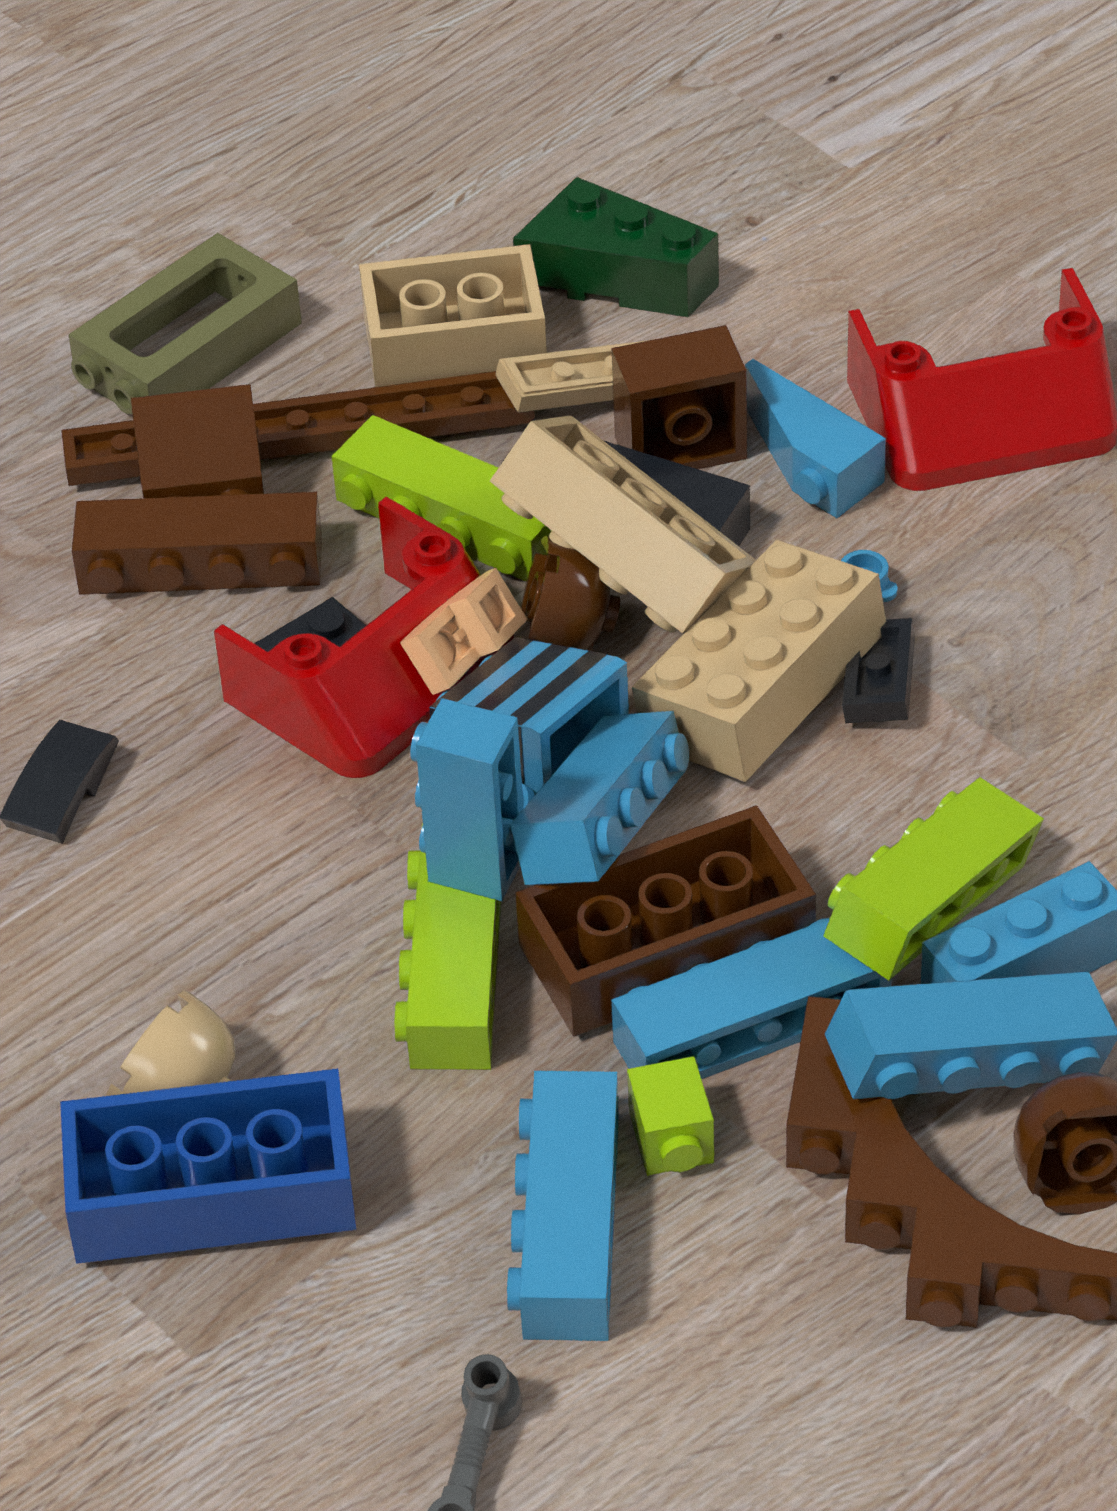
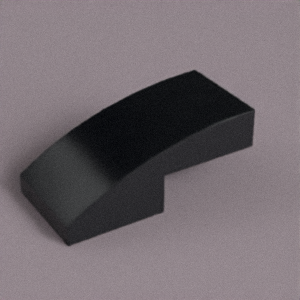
(55, 779)

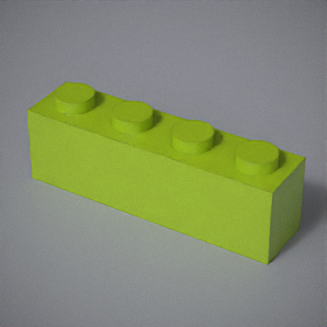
(441, 488)
(931, 876)
(447, 974)

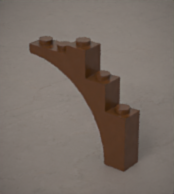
(901, 1200)

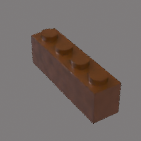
(197, 543)

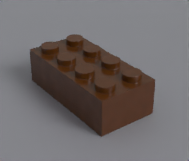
(661, 914)

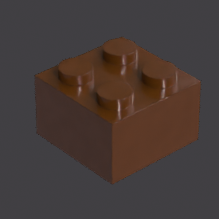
(682, 398)

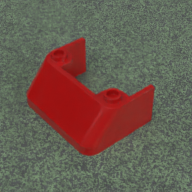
(988, 411)
(363, 699)

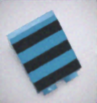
(552, 692)

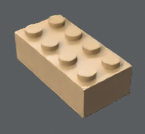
(619, 521)
(764, 656)

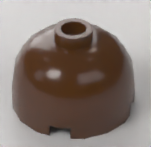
(567, 599)
(1070, 1143)

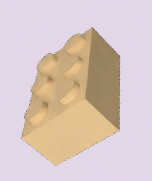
(451, 313)

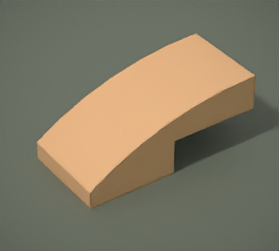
(463, 630)

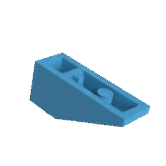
(816, 446)

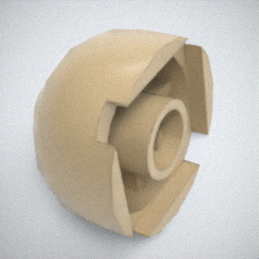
(180, 1050)

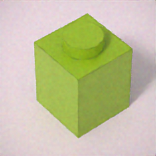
(670, 1116)

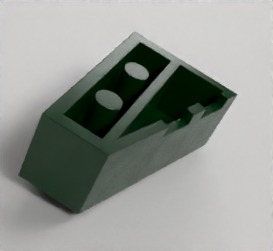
(621, 250)

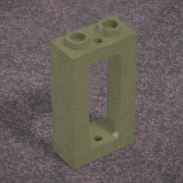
(258, 313)

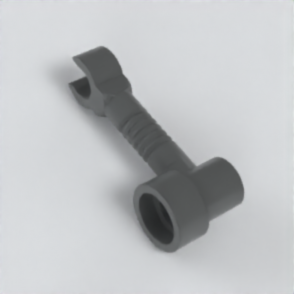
(485, 1411)

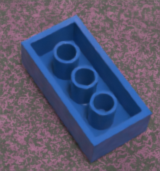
(206, 1166)

